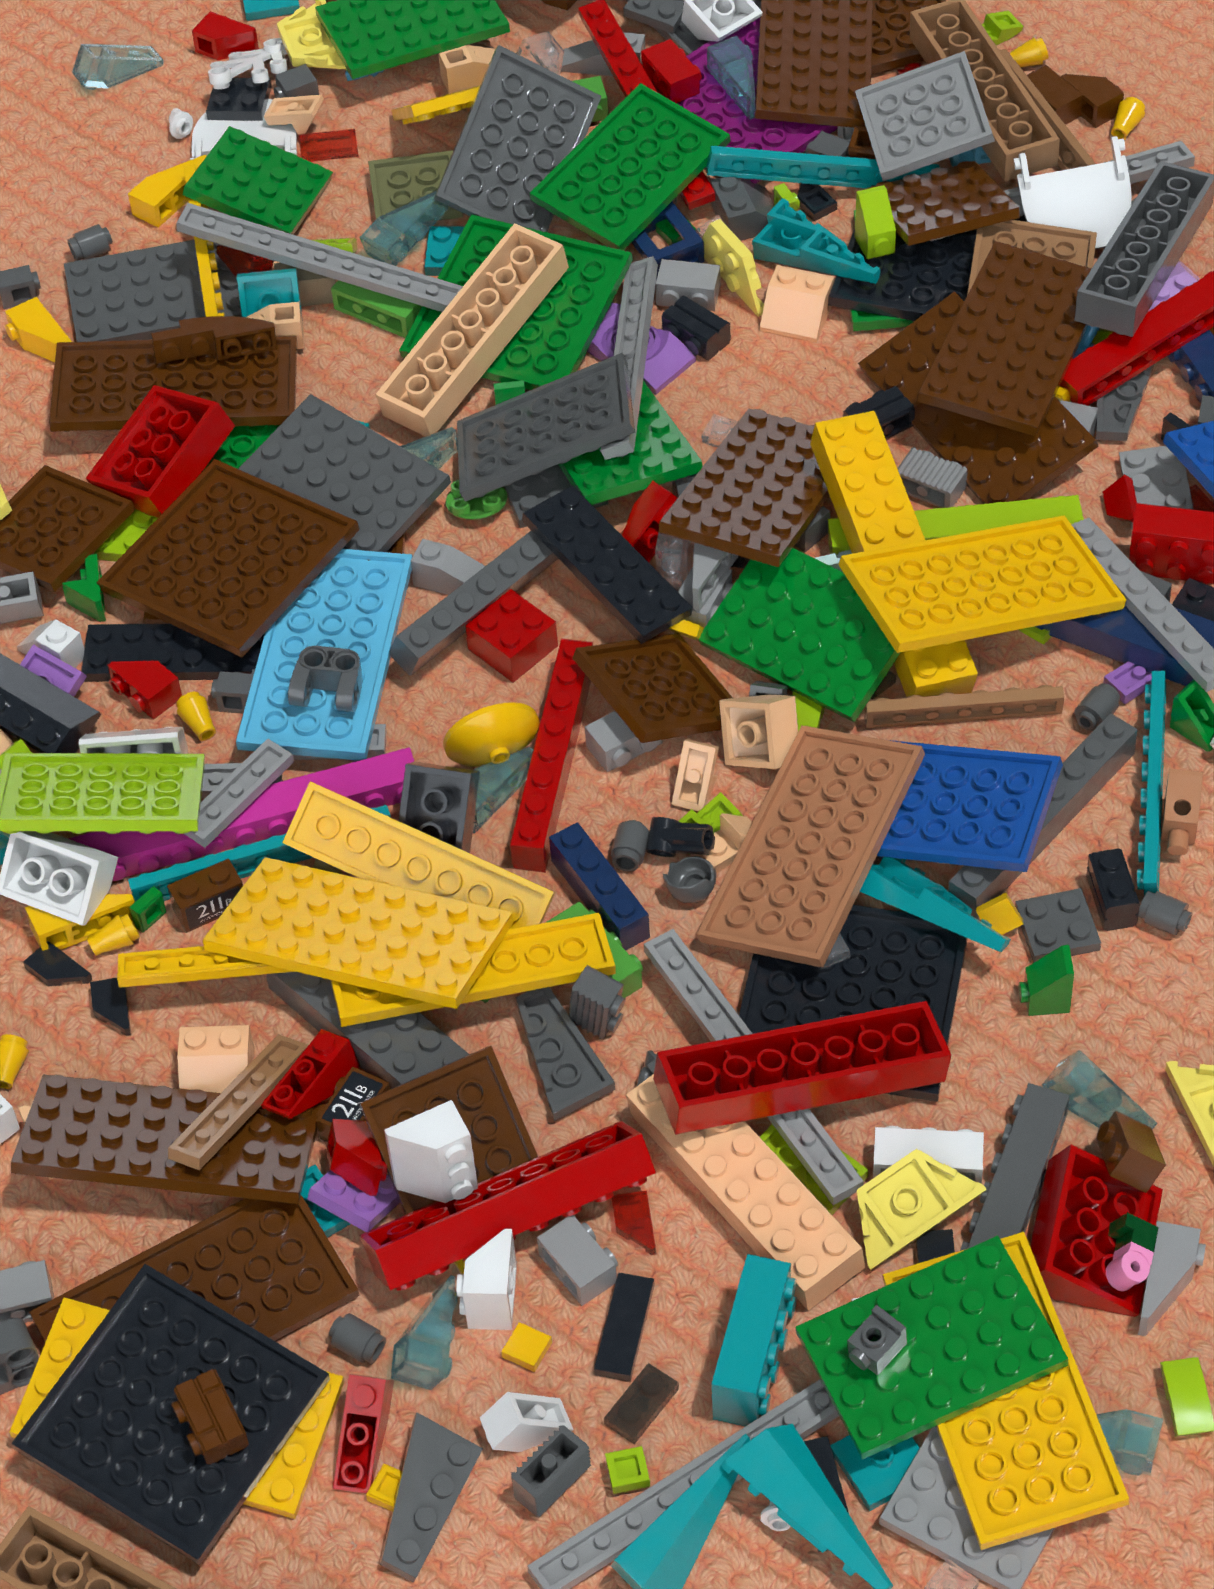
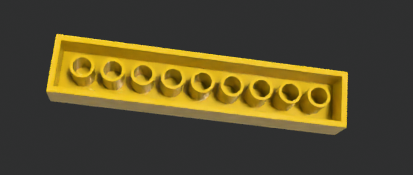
(877, 516)

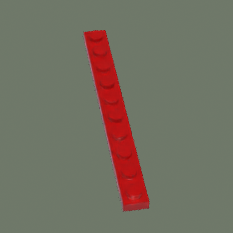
(629, 74)

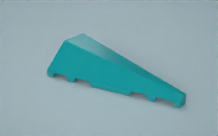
(801, 244)
(913, 892)
(790, 1477)
(671, 1544)

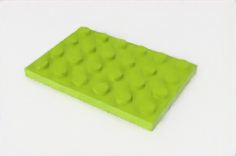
(101, 792)

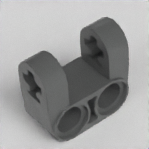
(327, 670)
(17, 1355)

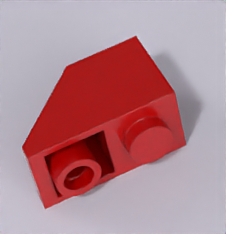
(220, 36)
(146, 685)
(355, 1155)

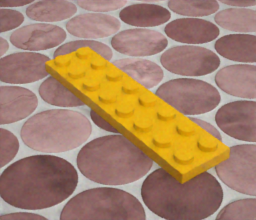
(402, 856)
(523, 962)

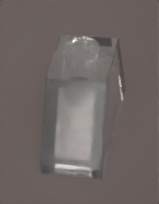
(543, 51)

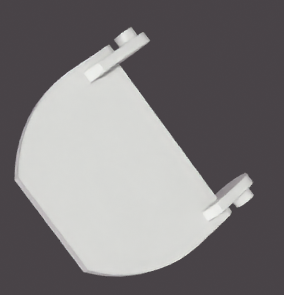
(208, 132)
(1079, 198)

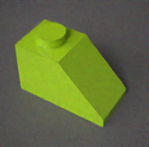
(874, 222)

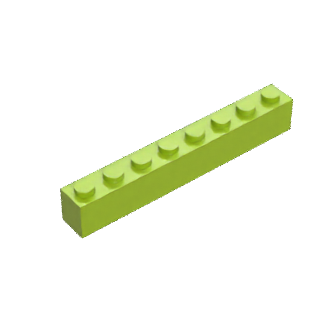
(971, 518)

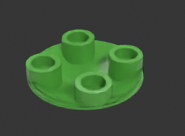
(477, 507)

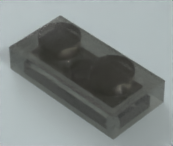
(641, 1403)

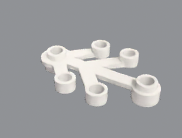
(221, 75)

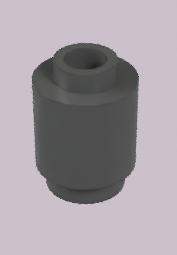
(90, 242)
(1097, 706)
(629, 845)
(1165, 912)
(357, 1338)

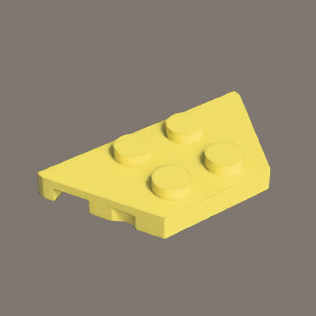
(307, 40)
(735, 263)
(1196, 1094)
(909, 1202)

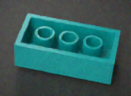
(753, 1341)

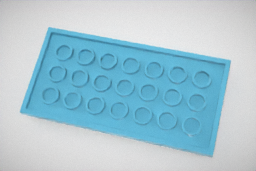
(345, 607)

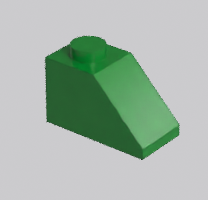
(1048, 983)

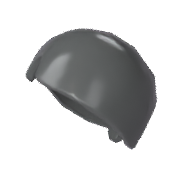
(690, 879)

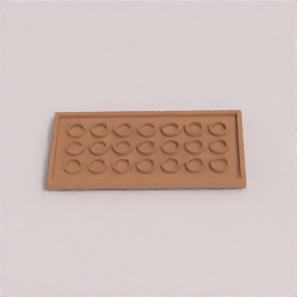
(811, 846)

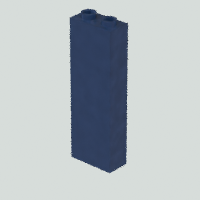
(1126, 639)

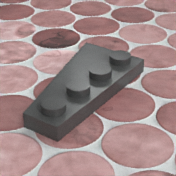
(1120, 407)
(563, 1058)
(430, 1483)

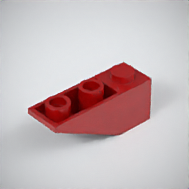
(644, 519)
(312, 1075)
(362, 1432)

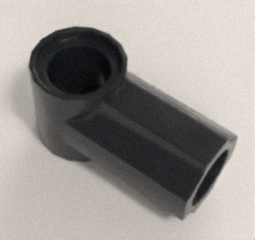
(672, 837)

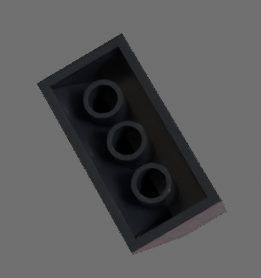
(41, 711)

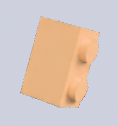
(796, 303)
(758, 730)
(213, 1056)

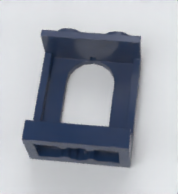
(688, 250)

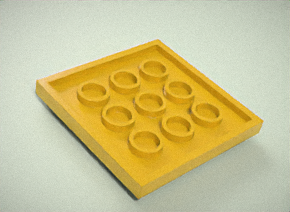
(436, 106)

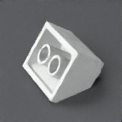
(148, 741)
(56, 874)
(433, 1155)

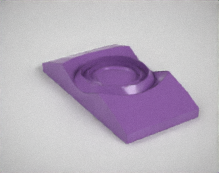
(665, 353)

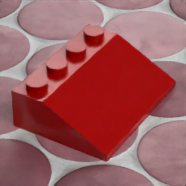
(161, 449)
(1073, 1230)

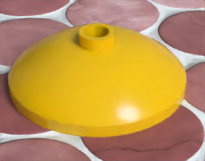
(491, 734)

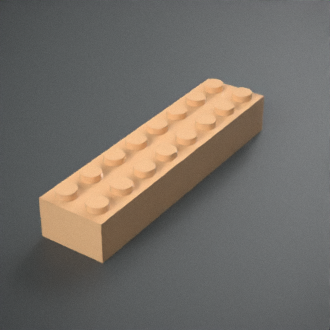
(472, 330)
(756, 1197)

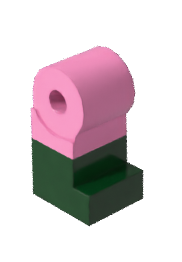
(1132, 1251)

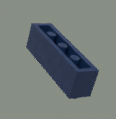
(1197, 364)
(599, 885)

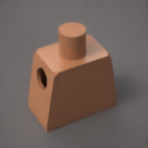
(1181, 810)

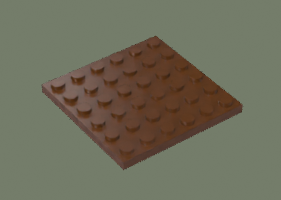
(228, 557)

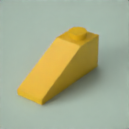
(161, 194)
(34, 329)
(65, 933)

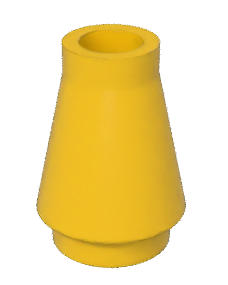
(1030, 53)
(1128, 116)
(196, 714)
(114, 935)
(12, 1056)

